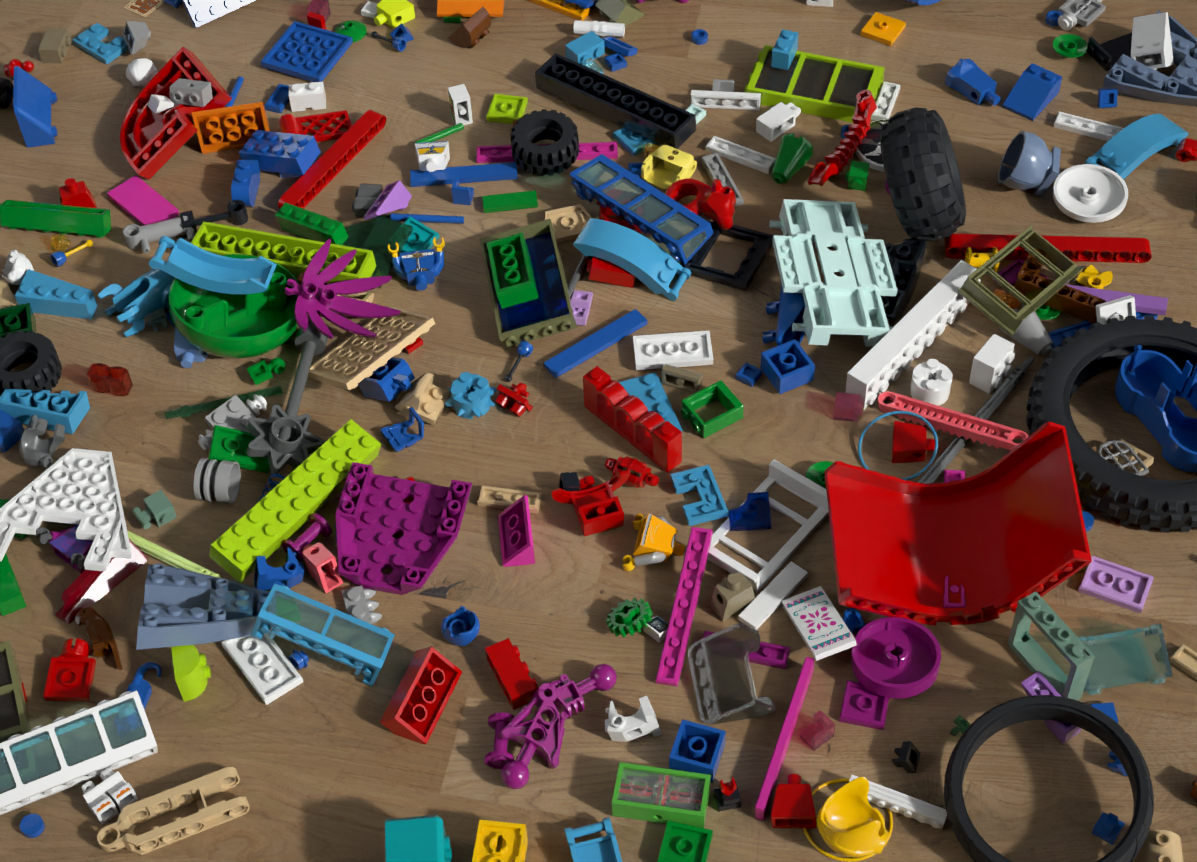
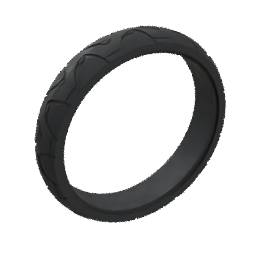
(1056, 709)

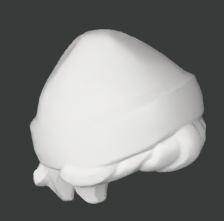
(16, 267)

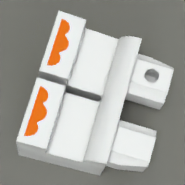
(110, 791)

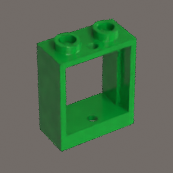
(725, 397)

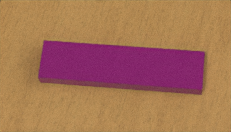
(767, 654)

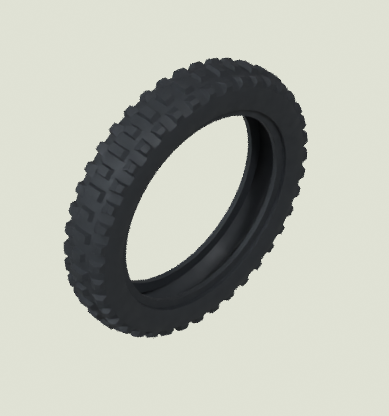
(1100, 483)

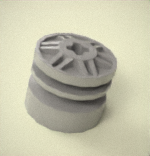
(217, 480)

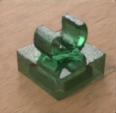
(962, 724)

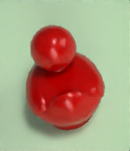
(28, 66)

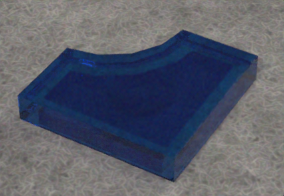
(752, 514)

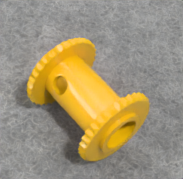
(979, 259)

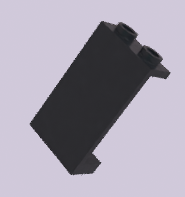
(1109, 52)

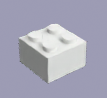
(992, 364)

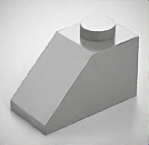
(136, 35)

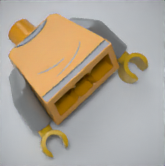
(653, 543)

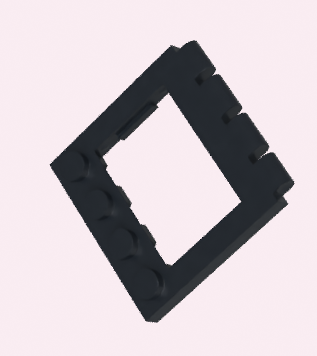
(748, 266)

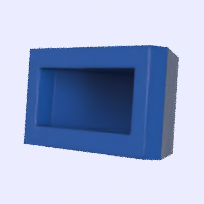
(10, 431)

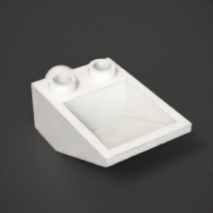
(1152, 39)

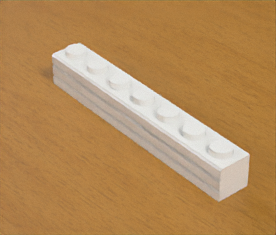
(905, 805)

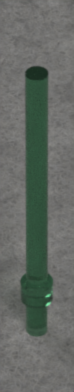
(186, 410)

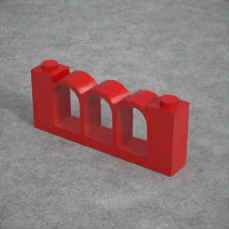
(603, 270)
(632, 420)

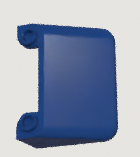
(33, 109)

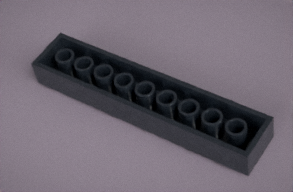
(615, 101)

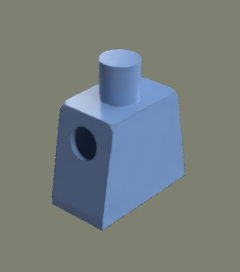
(186, 351)

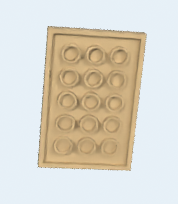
(361, 355)

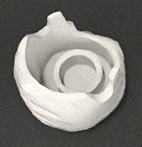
(141, 72)

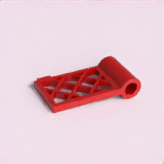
(293, 125)

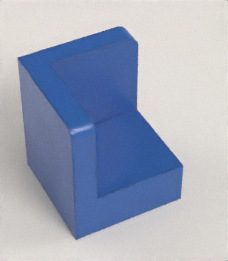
(461, 195)

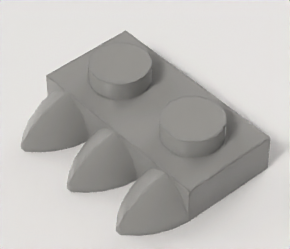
(359, 605)

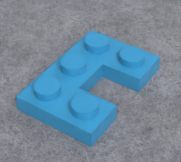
(90, 43)
(711, 501)

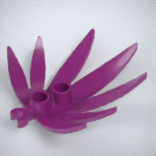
(321, 298)

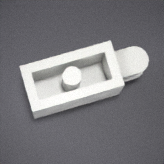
(777, 120)

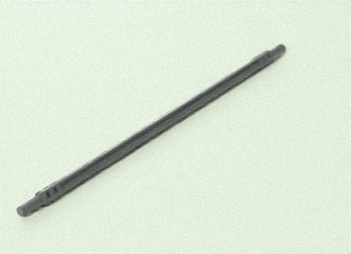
(984, 413)

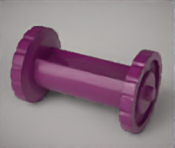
(318, 526)
(499, 757)

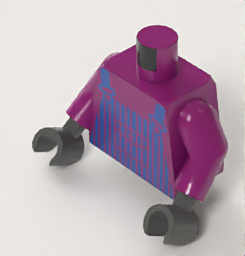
(67, 546)

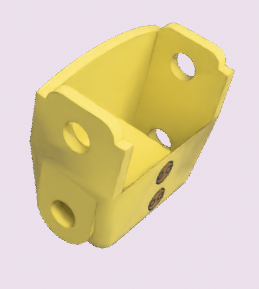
(667, 166)

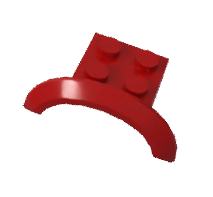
(596, 506)

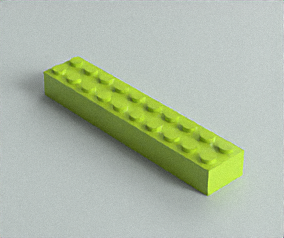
(285, 250)
(293, 501)

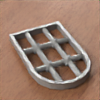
(1121, 452)

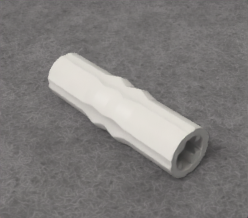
(602, 28)

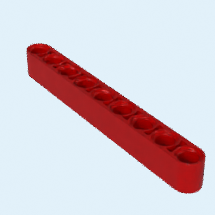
(334, 160)

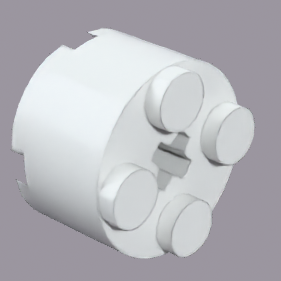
(931, 382)

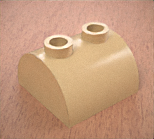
(1161, 847)

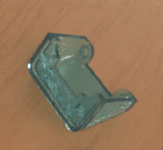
(1127, 658)

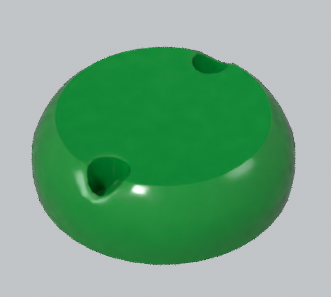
(235, 323)

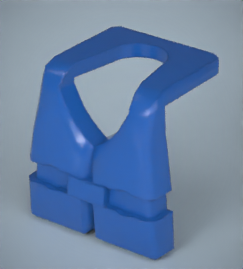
(397, 435)

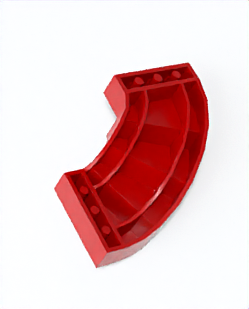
(152, 137)

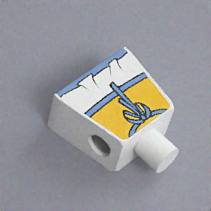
(432, 155)

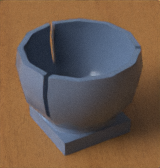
(1032, 164)

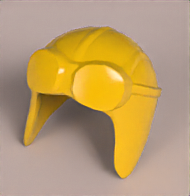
(850, 822)

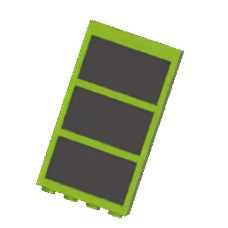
(814, 83)

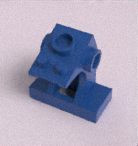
(288, 575)

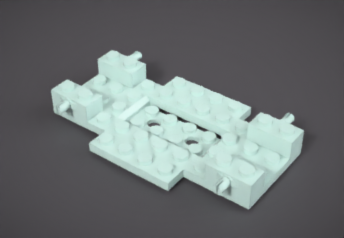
(842, 303)

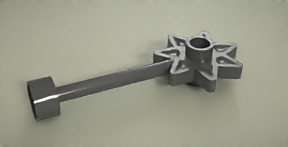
(284, 435)

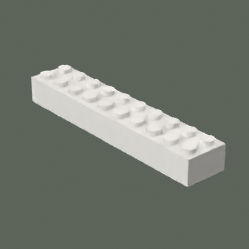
(909, 337)

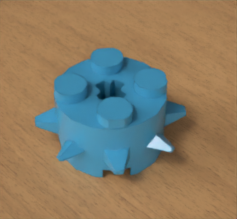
(470, 395)

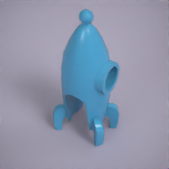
(139, 298)

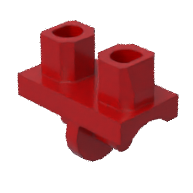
(520, 403)

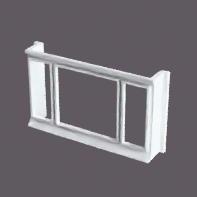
(797, 485)

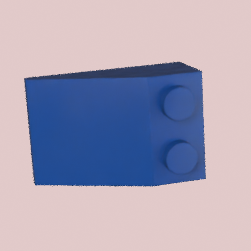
(1033, 92)

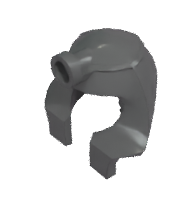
(37, 451)

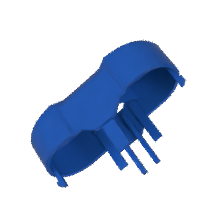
(1148, 390)

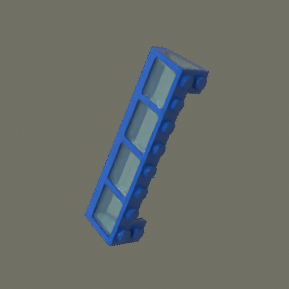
(642, 205)

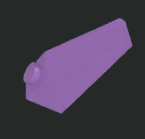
(392, 198)
(1039, 685)

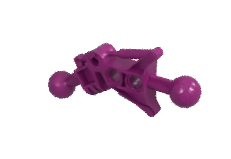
(550, 701)

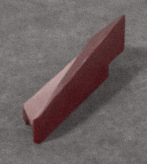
(95, 584)

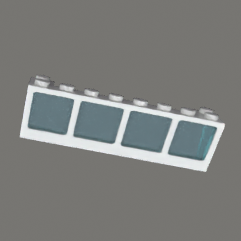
(73, 750)

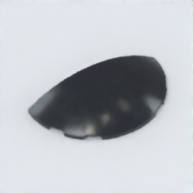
(906, 265)

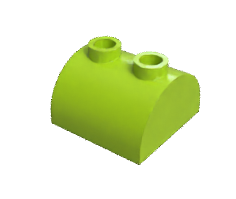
(190, 671)

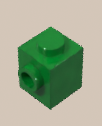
(857, 175)

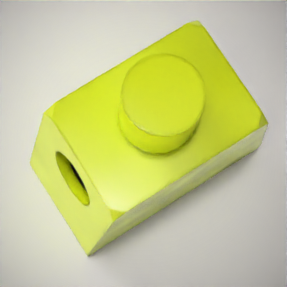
(394, 12)

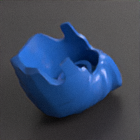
(460, 627)

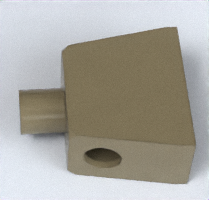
(731, 596)

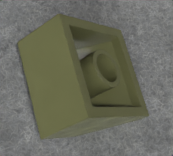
(619, 11)

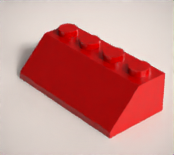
(421, 696)

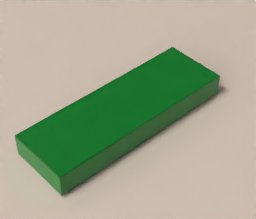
(510, 201)

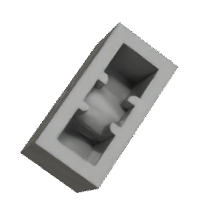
(191, 92)

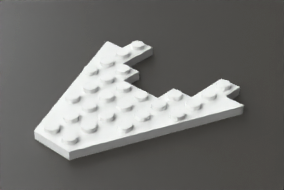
(73, 491)

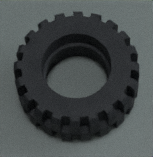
(544, 126)
(26, 348)

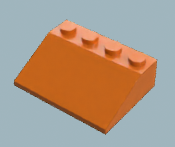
(467, 8)
(229, 126)

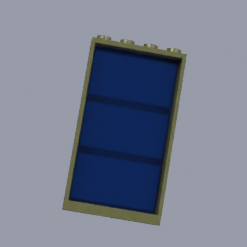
(553, 309)

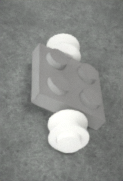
(1079, 12)
(232, 415)

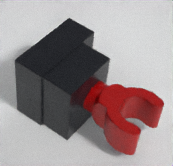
(570, 482)
(727, 795)

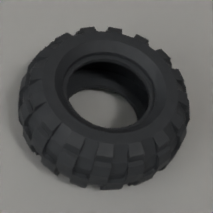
(922, 174)

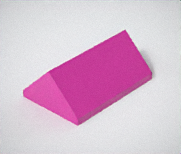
(516, 534)

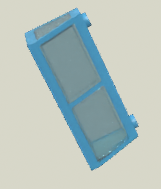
(324, 631)

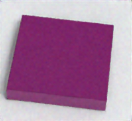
(863, 706)

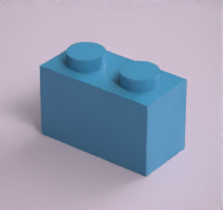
(585, 47)
(785, 49)

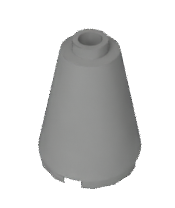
(1032, 335)

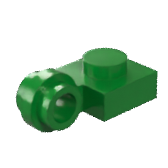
(261, 371)

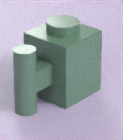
(157, 508)

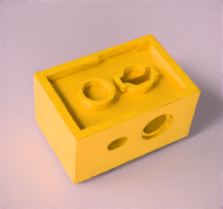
(500, 842)

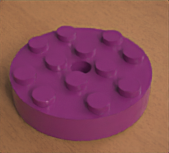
(896, 657)

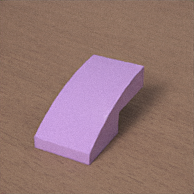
(581, 305)

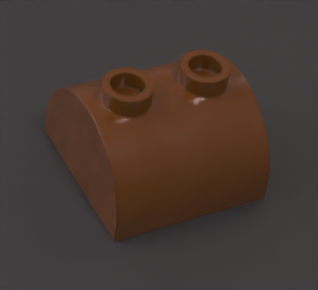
(472, 29)

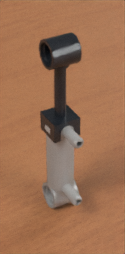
(140, 236)

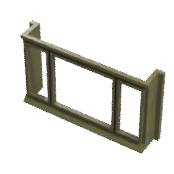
(994, 307)

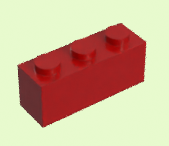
(511, 673)

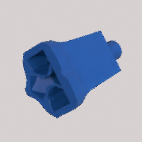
(972, 82)

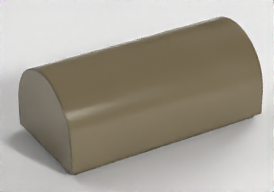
(681, 378)

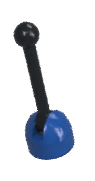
(398, 42)
(524, 349)

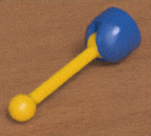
(59, 257)

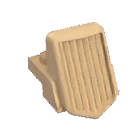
(424, 397)

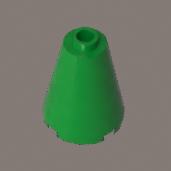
(791, 157)

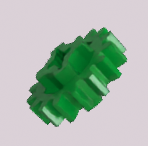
(629, 617)

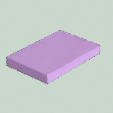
(1116, 584)

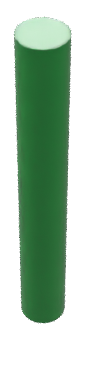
(442, 134)

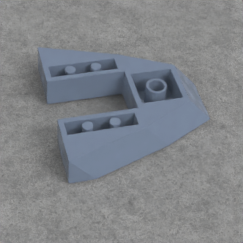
(1143, 82)
(194, 608)

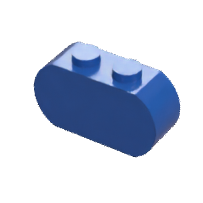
(246, 182)

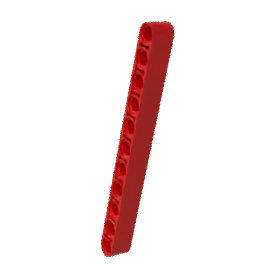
(1074, 247)

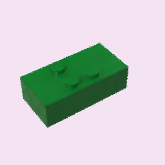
(512, 270)

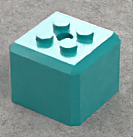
(417, 840)

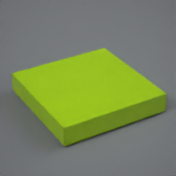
(506, 108)

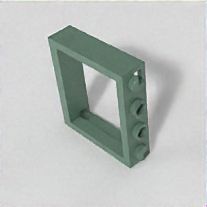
(1036, 610)

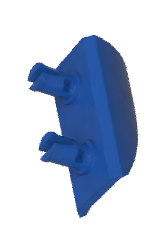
(790, 311)

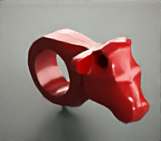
(714, 201)

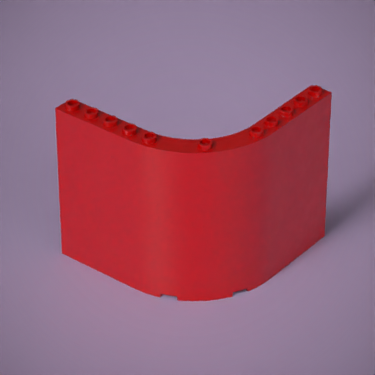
(992, 532)

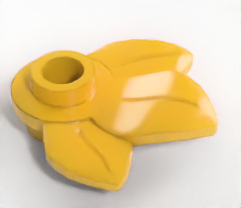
(1093, 279)

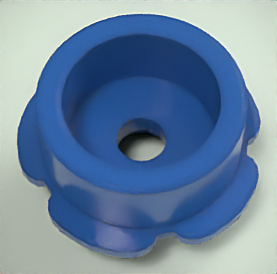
(299, 659)

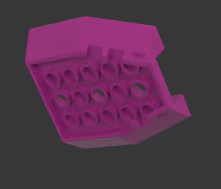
(375, 510)

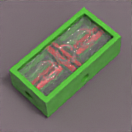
(661, 795)

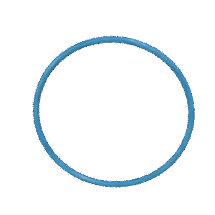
(900, 412)

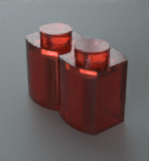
(109, 379)

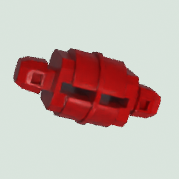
(633, 466)

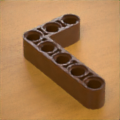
(1066, 299)

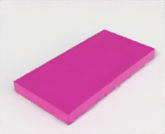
(142, 202)

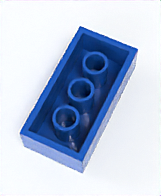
(281, 151)

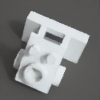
(633, 726)

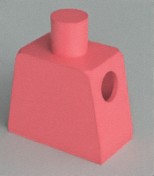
(319, 557)

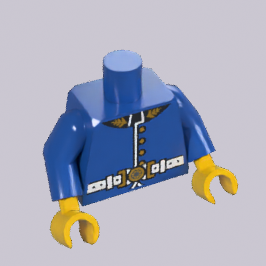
(418, 266)

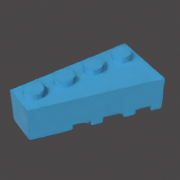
(55, 296)
(55, 407)

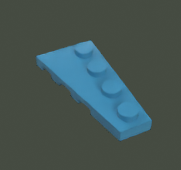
(651, 393)

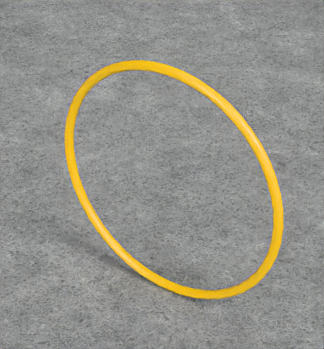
(840, 858)

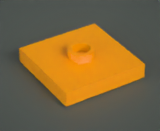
(883, 28)

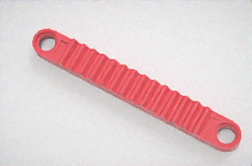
(952, 421)

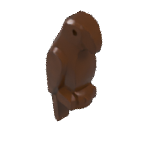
(99, 634)

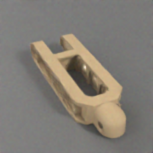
(122, 833)

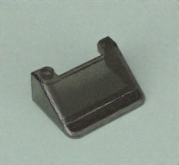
(725, 678)

